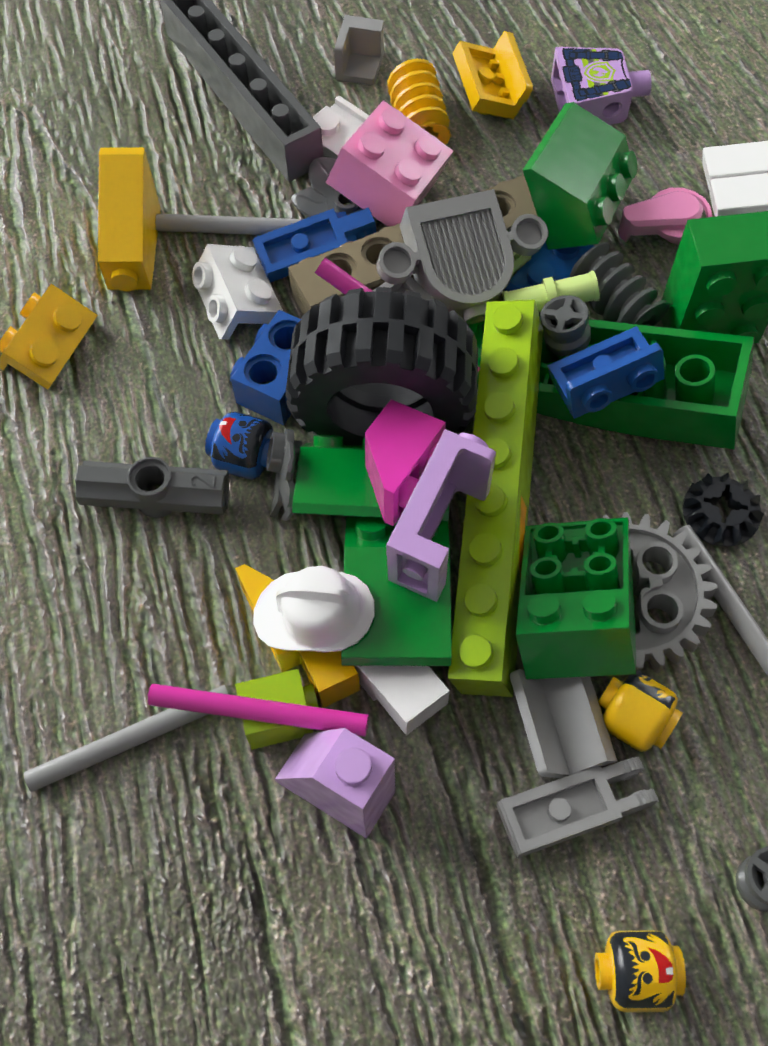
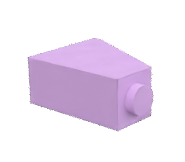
(341, 777)

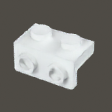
(234, 288)

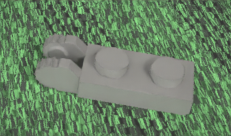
(570, 807)

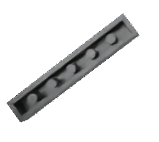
(245, 84)

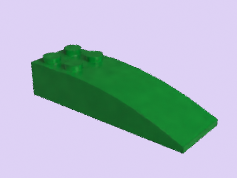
(693, 404)

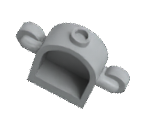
(460, 251)

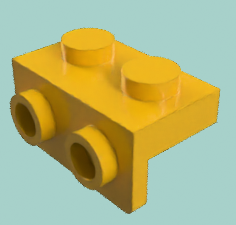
(494, 77)
(47, 336)

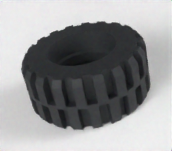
(379, 348)

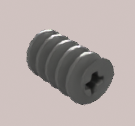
(619, 291)

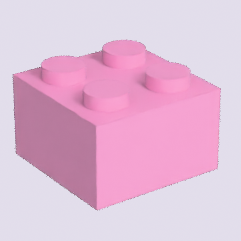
(388, 164)

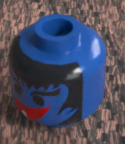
(239, 444)

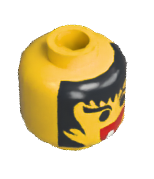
(640, 711)
(641, 971)

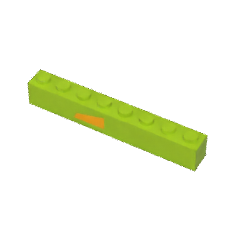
(495, 528)

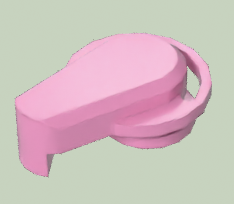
(663, 214)

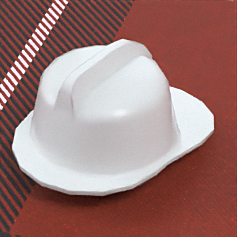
(314, 611)

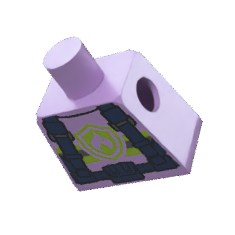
(597, 81)

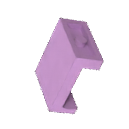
(455, 465)

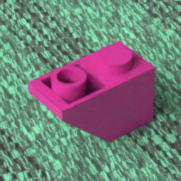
(397, 454)

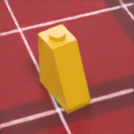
(126, 219)

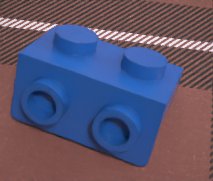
(607, 372)

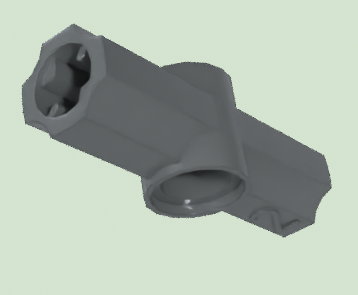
(125, 486)

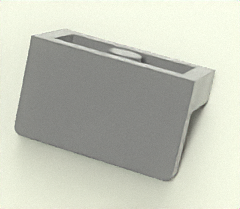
(563, 724)

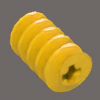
(418, 96)

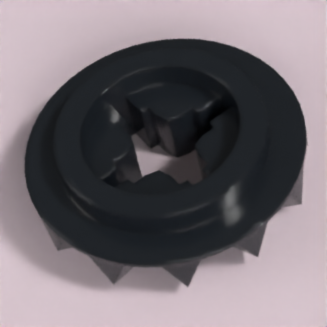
(706, 518)

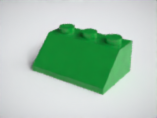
(579, 177)
(335, 480)

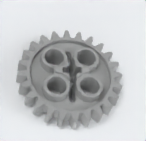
(676, 592)

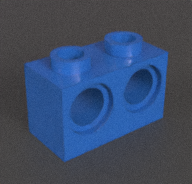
(266, 362)

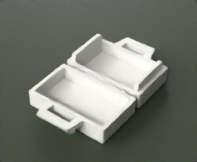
(737, 177)

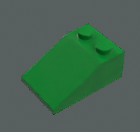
(405, 624)

